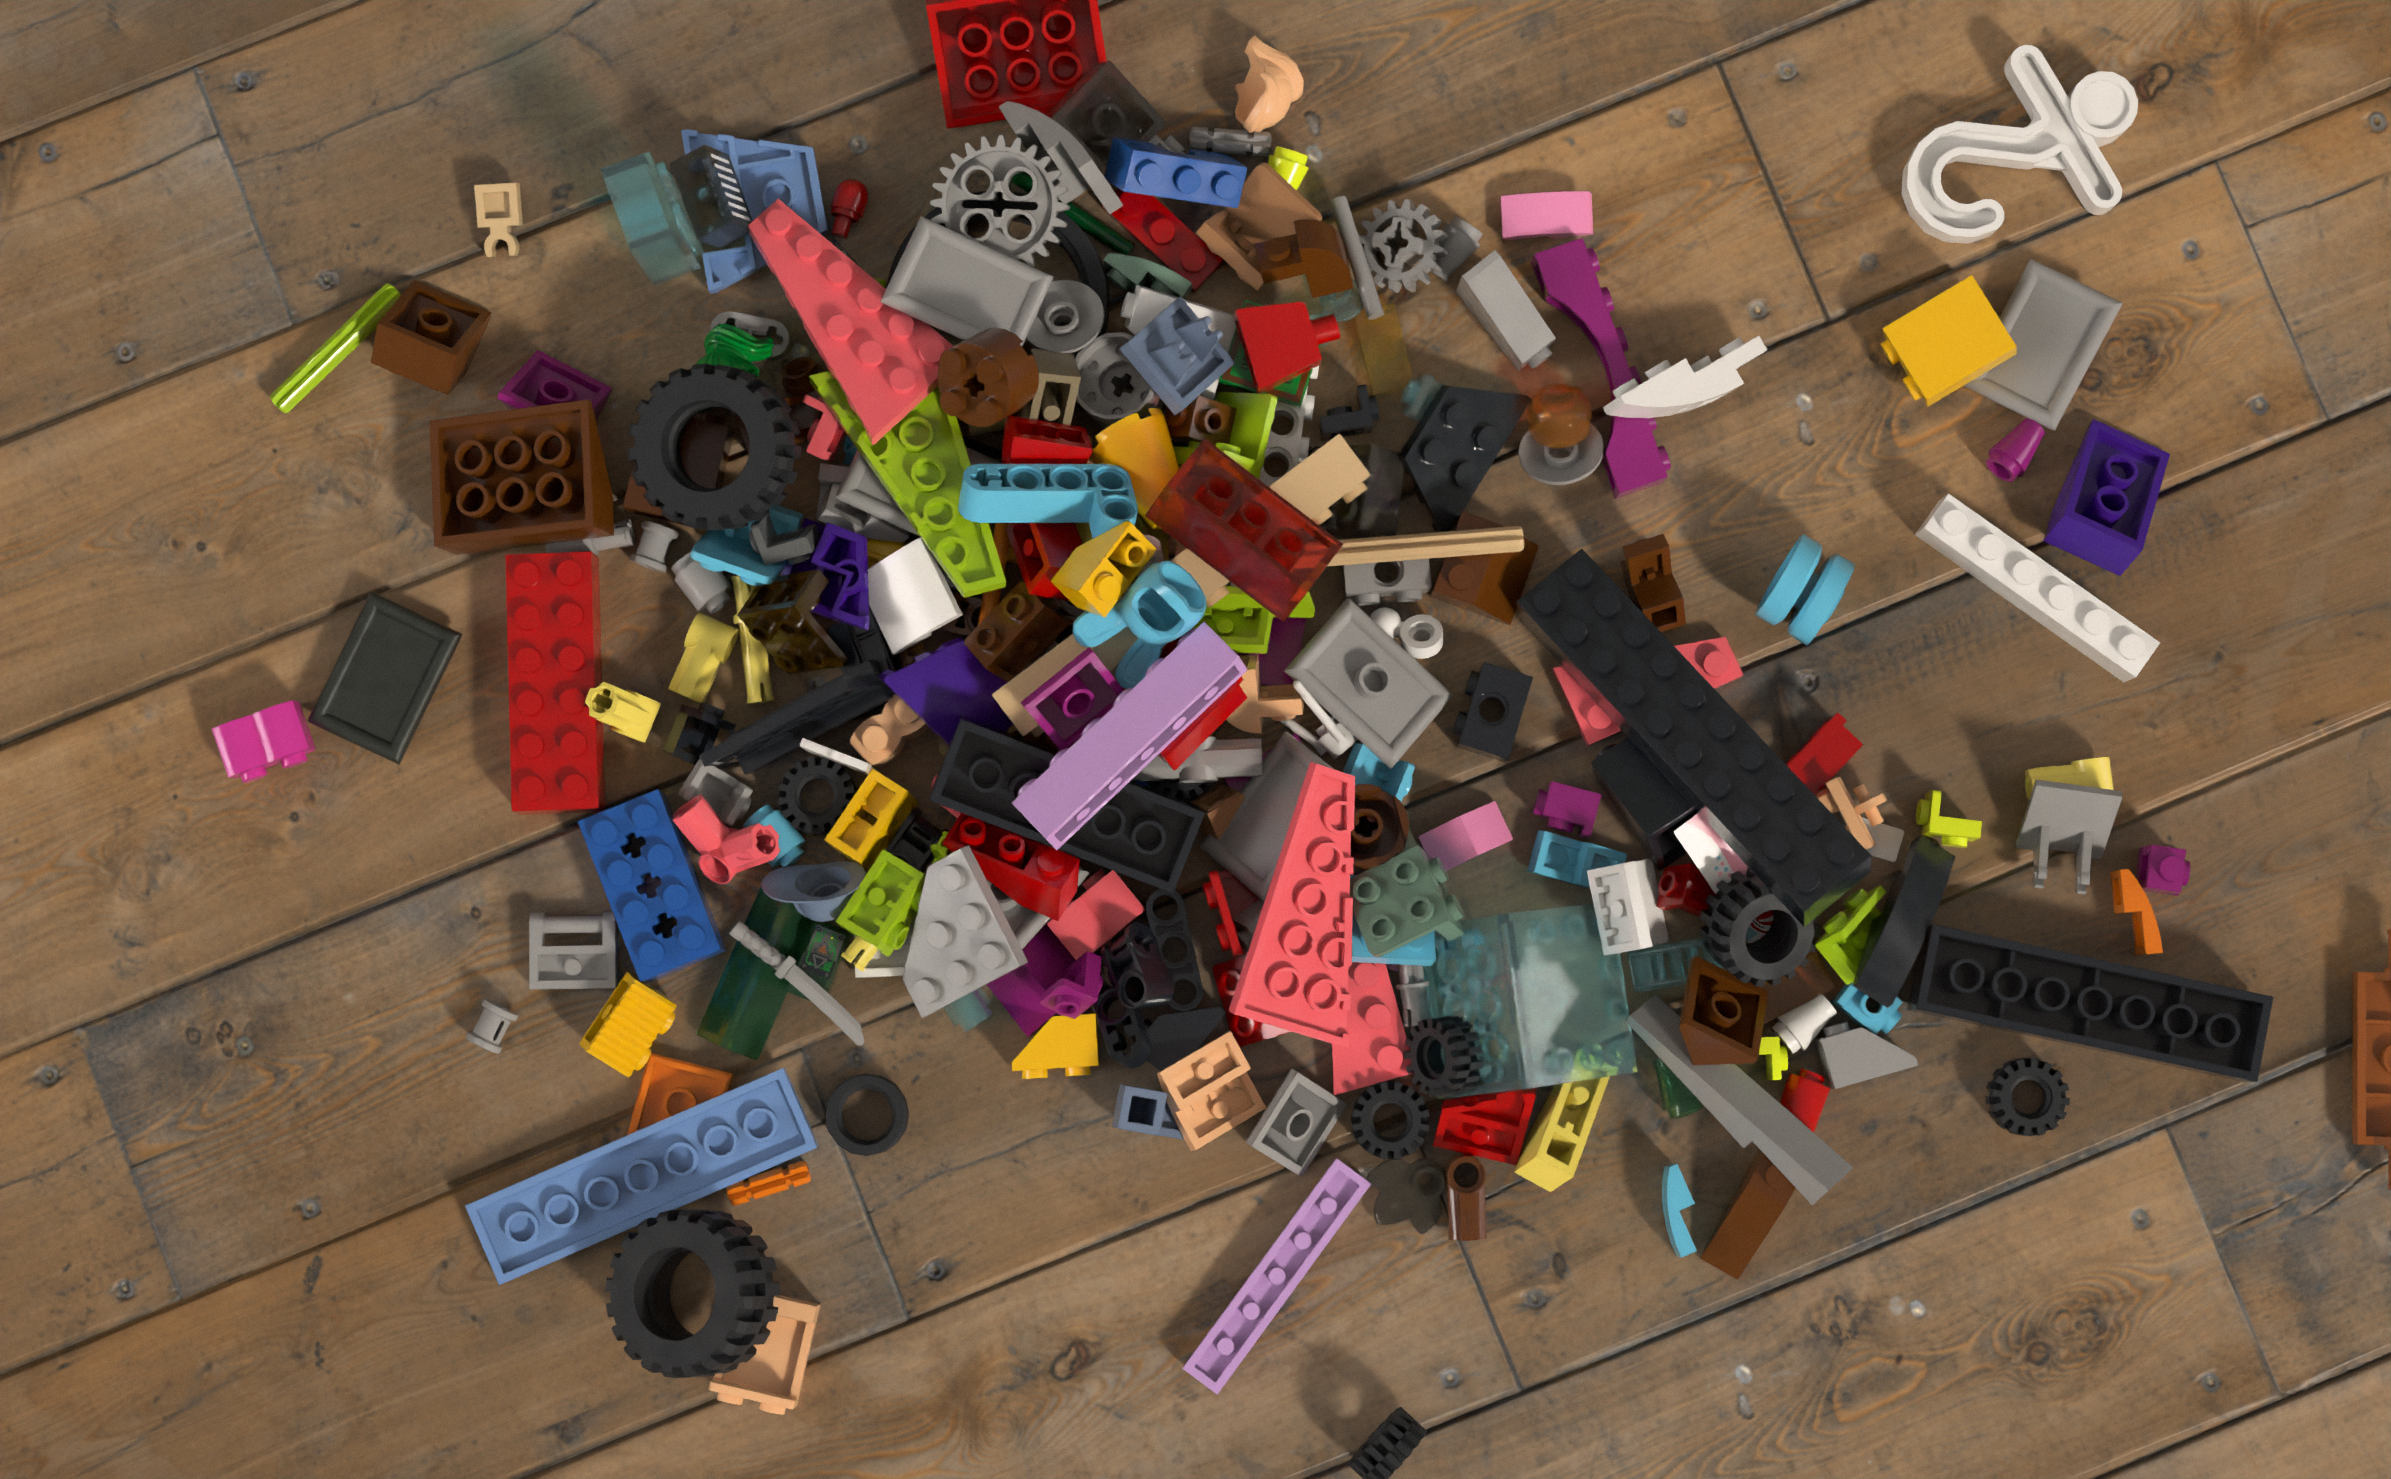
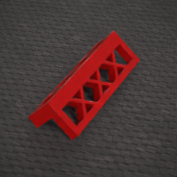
(1824, 753)

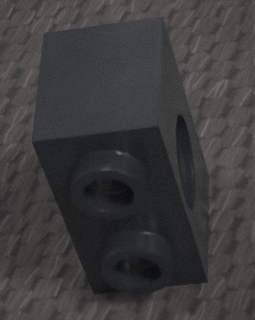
(1510, 692)

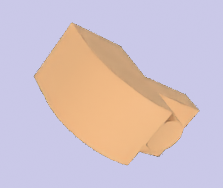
(1274, 701)

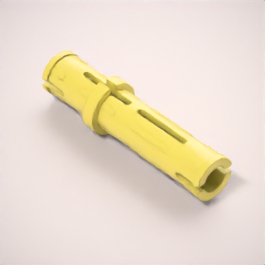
(753, 652)

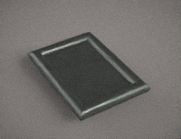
(385, 677)

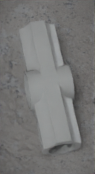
(1210, 761)

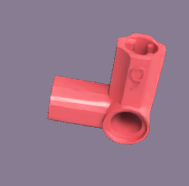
(721, 848)

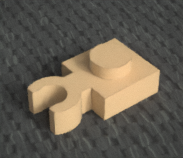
(499, 208)

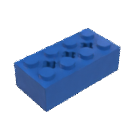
(679, 896)

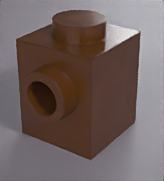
(1202, 420)

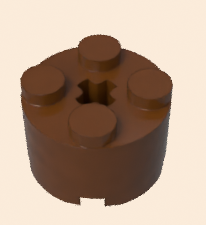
(986, 377)
(1383, 819)

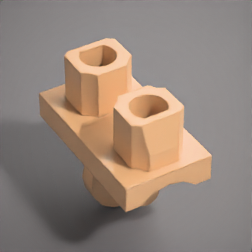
(1837, 799)

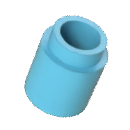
(789, 839)

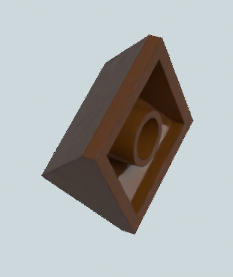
(1721, 1016)

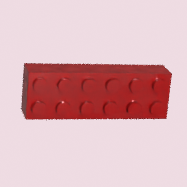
(550, 672)

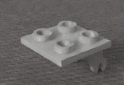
(2069, 821)

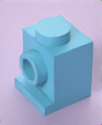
(1853, 1004)

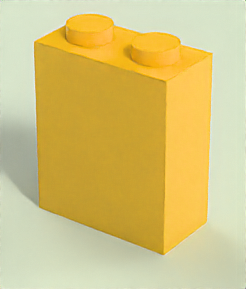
(1947, 342)

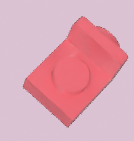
(825, 433)

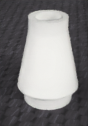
(1802, 1024)

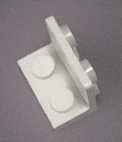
(1626, 906)

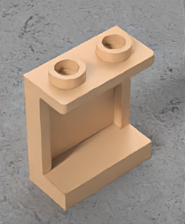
(779, 1364)

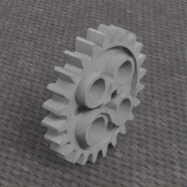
(1002, 165)

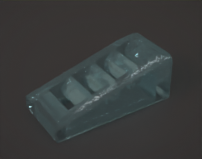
(1641, 965)

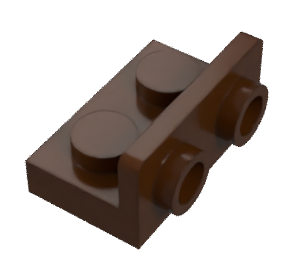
(1015, 633)

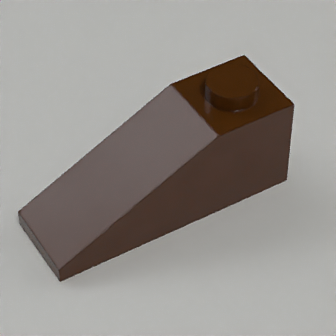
(1748, 1217)

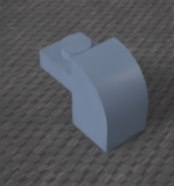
(1144, 1112)

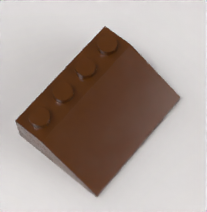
(519, 478)

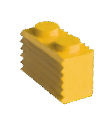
(629, 1025)

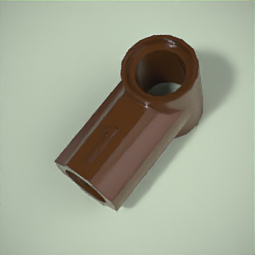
(1465, 1202)

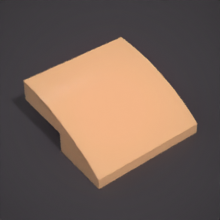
(1210, 1091)

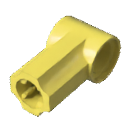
(707, 646)
(623, 710)
(2086, 772)

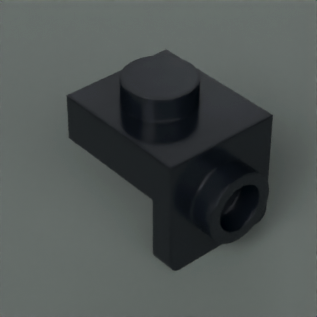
(695, 731)

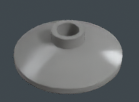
(1072, 304)
(1563, 464)

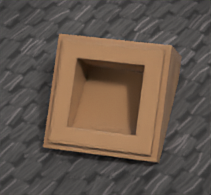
(1219, 808)

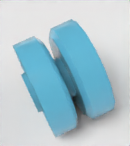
(1809, 592)

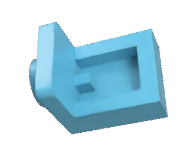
(1371, 770)

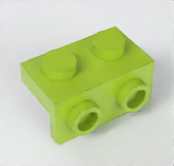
(1848, 932)

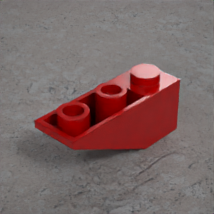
(1019, 866)

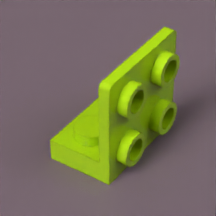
(1249, 432)

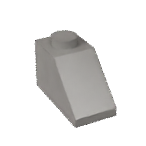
(1858, 1055)

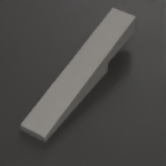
(1743, 1106)

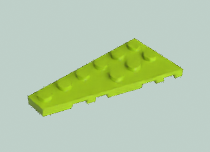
(923, 472)

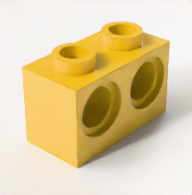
(871, 819)

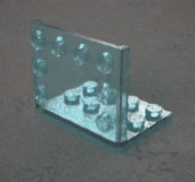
(1536, 998)

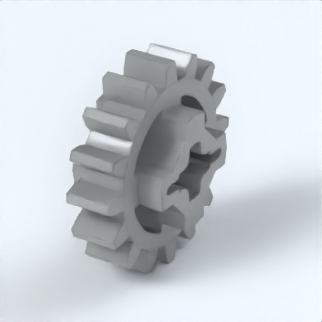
(1402, 229)

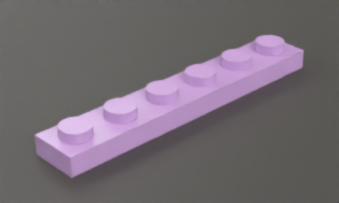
(1276, 1276)

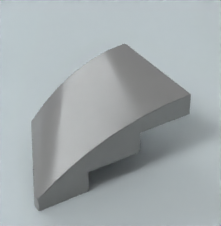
(1067, 154)

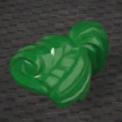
(735, 348)

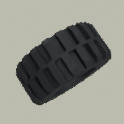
(660, 435)
(643, 1299)

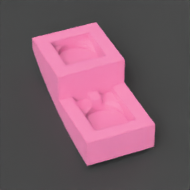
(1547, 214)

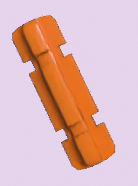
(769, 1183)

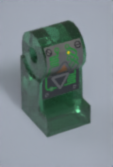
(823, 956)

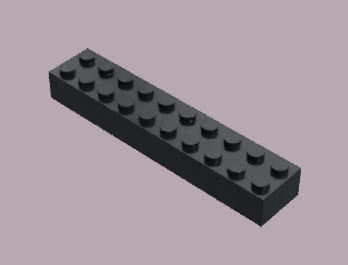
(1694, 738)

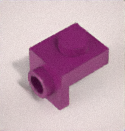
(1077, 988)

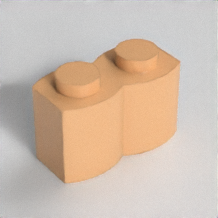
(884, 735)

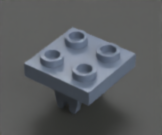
(1178, 355)

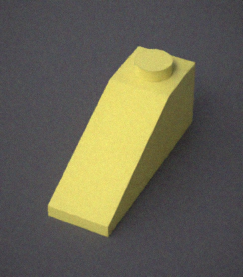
(1560, 1133)

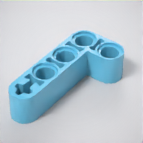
(1048, 494)

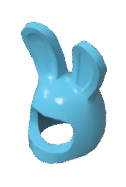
(1156, 609)

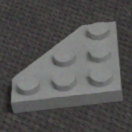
(957, 935)

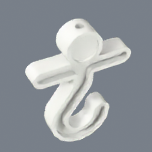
(2060, 137)

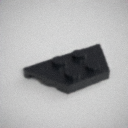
(1457, 447)

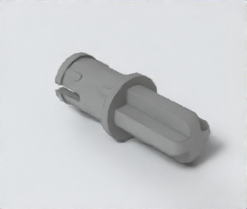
(1413, 994)

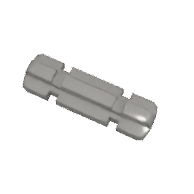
(1230, 141)

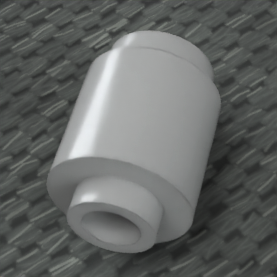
(702, 587)

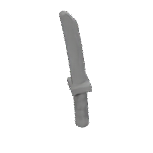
(799, 980)

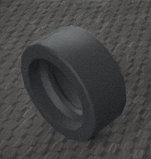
(835, 1107)

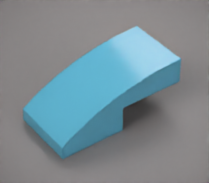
(1569, 859)
(1675, 1198)

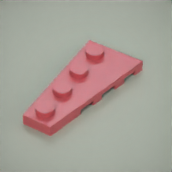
(1709, 657)
(1374, 1031)

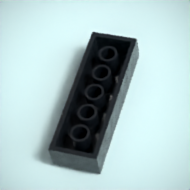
(1134, 833)

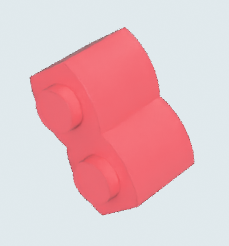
(1096, 914)

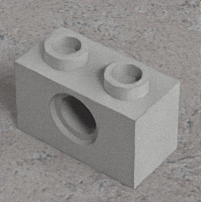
(1366, 589)

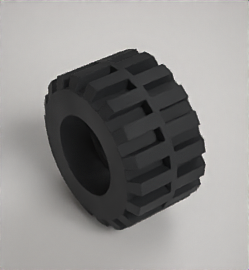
(1726, 928)

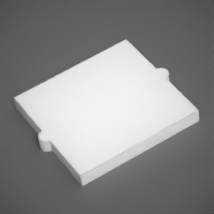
(835, 756)

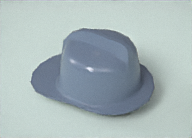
(815, 890)

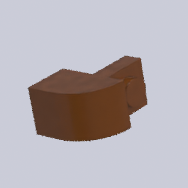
(1312, 251)
(1651, 582)

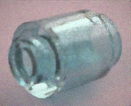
(969, 1010)

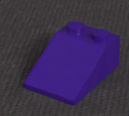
(2107, 498)

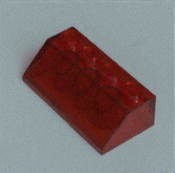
(1243, 530)

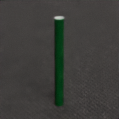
(1085, 220)

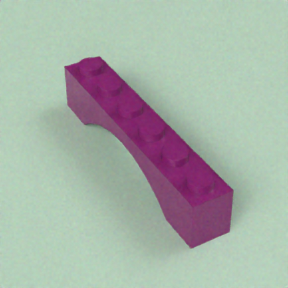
(1571, 286)

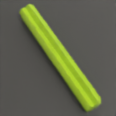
(334, 349)

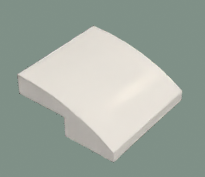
(910, 596)

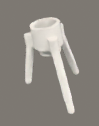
(1333, 735)

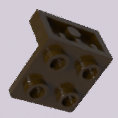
(782, 623)

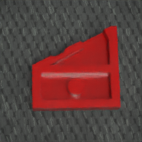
(1486, 1124)

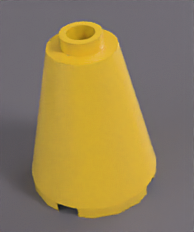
(1144, 451)

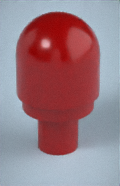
(848, 206)

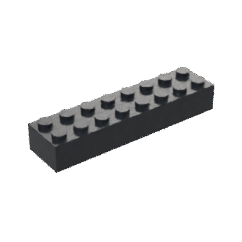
(2090, 1003)

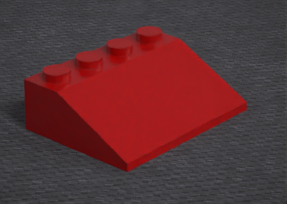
(1010, 53)

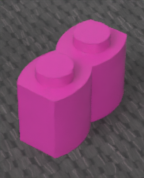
(264, 740)

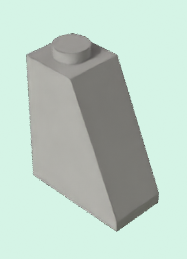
(1506, 312)

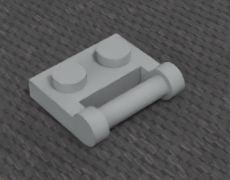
(573, 965)

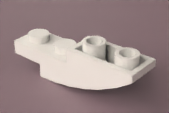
(1684, 386)

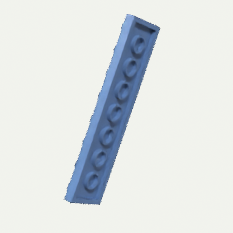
(641, 1176)

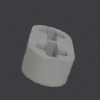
(758, 326)

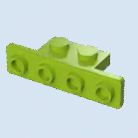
(1246, 623)

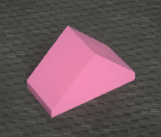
(1467, 836)

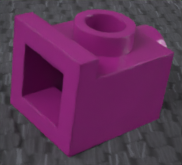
(1567, 808)
(2162, 869)

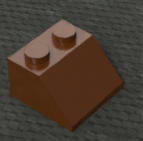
(429, 337)
(1485, 581)

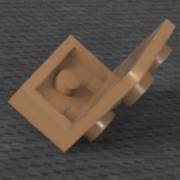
(1264, 212)

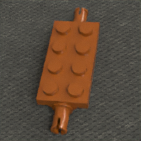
(2372, 1058)

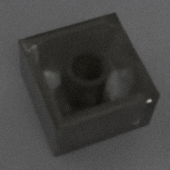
(1103, 108)

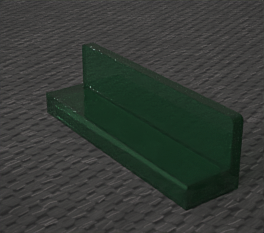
(749, 990)

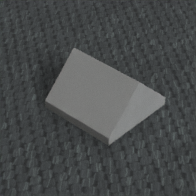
(1296, 1122)

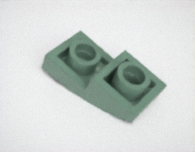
(1130, 271)

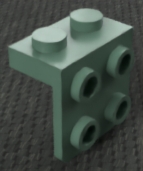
(1404, 902)

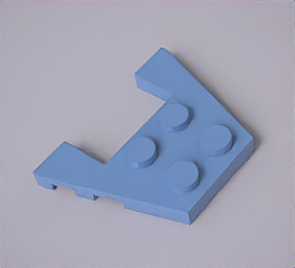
(764, 173)

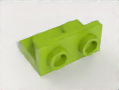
(884, 903)

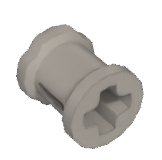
(654, 546)
(491, 1026)

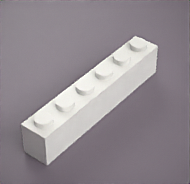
(2037, 588)

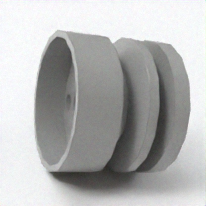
(1104, 374)

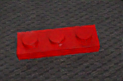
(1166, 237)

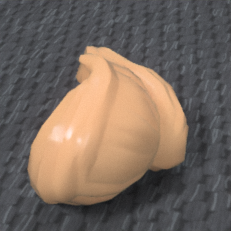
(1268, 87)

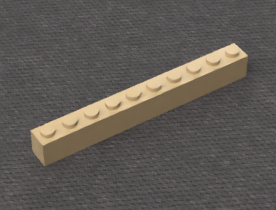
(1310, 487)

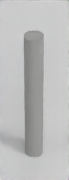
(1357, 257)

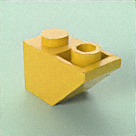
(1104, 568)
(1061, 1044)

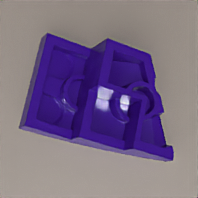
(844, 562)
(949, 685)

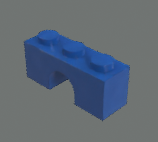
(1161, 173)

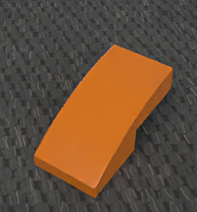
(2131, 898)

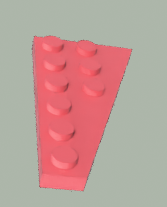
(872, 350)
(1304, 931)

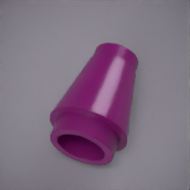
(2014, 452)

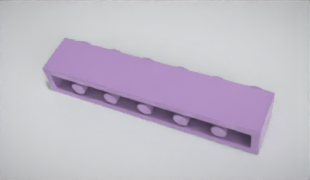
(1129, 735)

